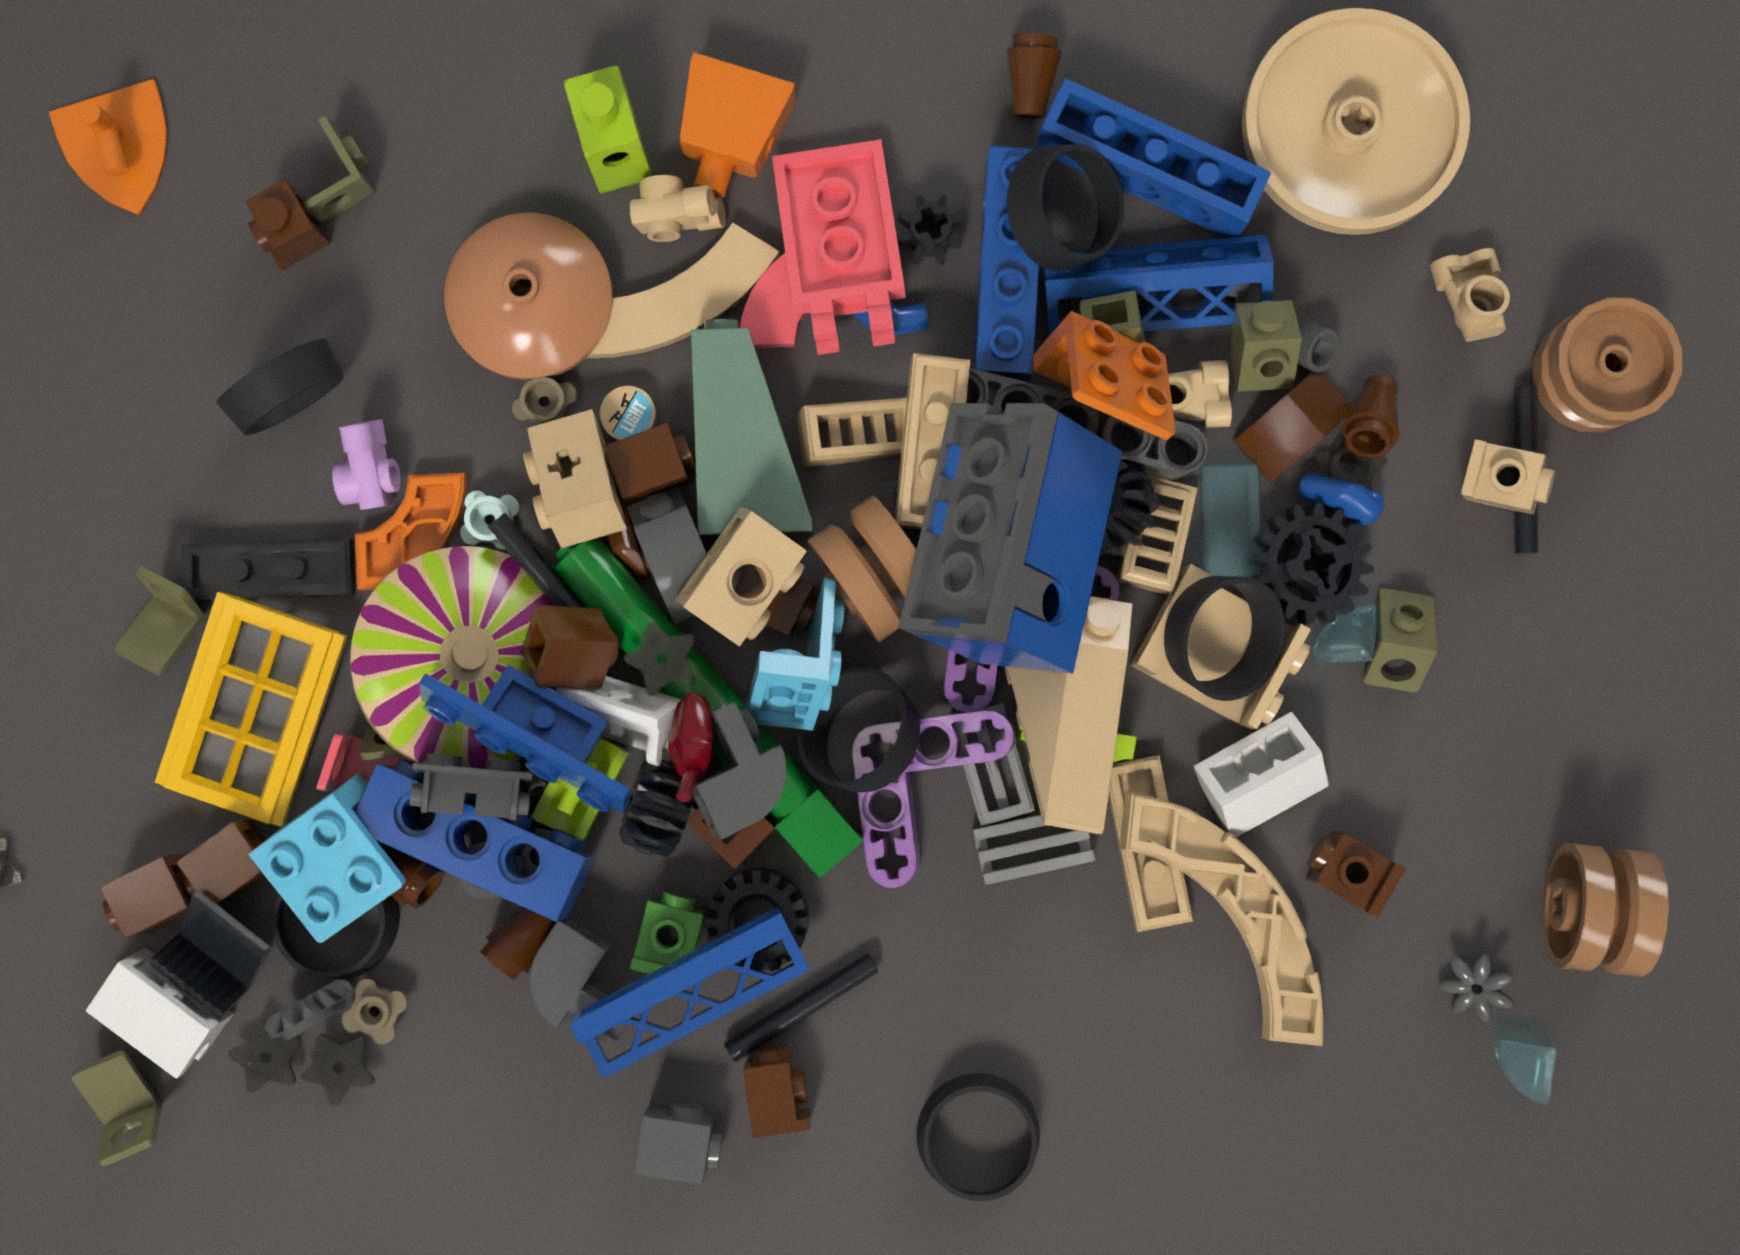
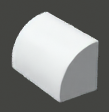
(1262, 775)

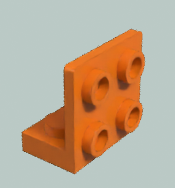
(1110, 373)

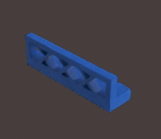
(1169, 269)
(675, 978)

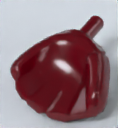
(690, 742)

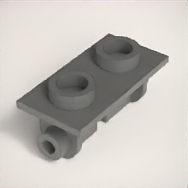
(448, 782)

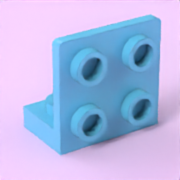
(794, 687)
(329, 863)

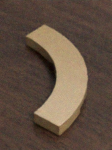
(686, 301)
(1250, 897)

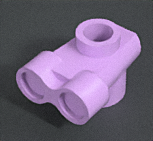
(367, 473)

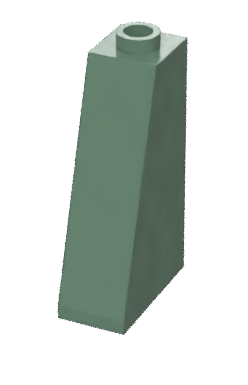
(739, 436)

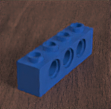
(1157, 160)
(1004, 279)
(548, 891)

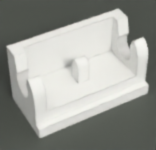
(631, 713)
(155, 1014)

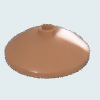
(550, 325)

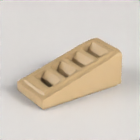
(809, 439)
(1149, 579)

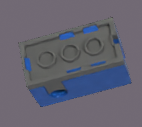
(1011, 536)

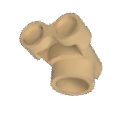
(669, 208)
(1473, 292)
(1204, 394)

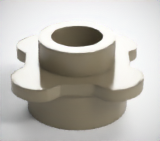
(528, 404)
(388, 1001)

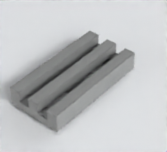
(1004, 809)
(986, 855)

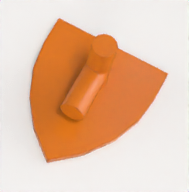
(116, 143)

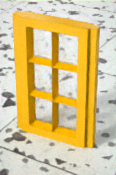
(251, 709)

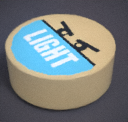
(627, 412)

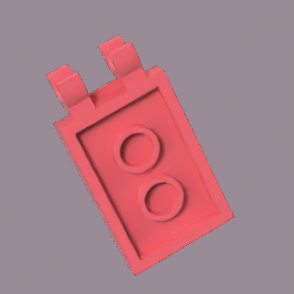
(839, 238)

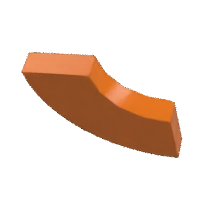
(419, 526)

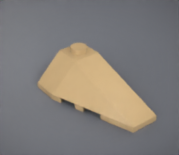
(1075, 720)

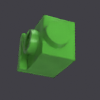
(671, 910)

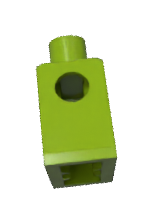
(607, 127)

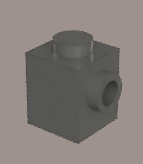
(678, 1143)

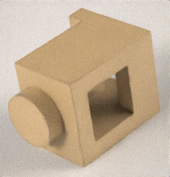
(1482, 481)

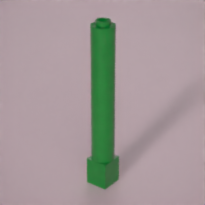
(803, 811)

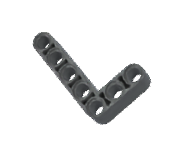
(1148, 449)

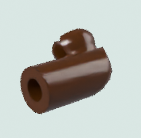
(627, 549)

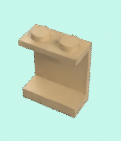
(1215, 647)

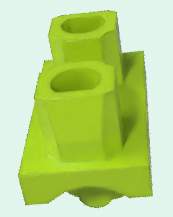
(562, 807)

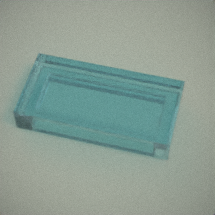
(1229, 519)

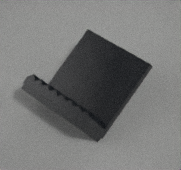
(211, 956)

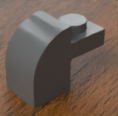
(668, 544)
(751, 781)
(563, 973)

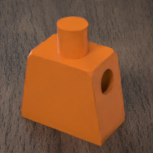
(732, 119)

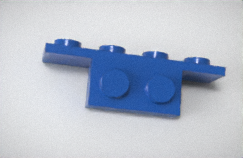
(537, 725)

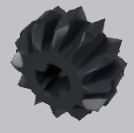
(1129, 510)
(654, 814)

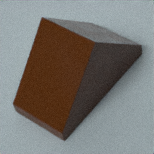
(1293, 425)

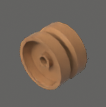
(1607, 365)
(871, 571)
(1605, 909)

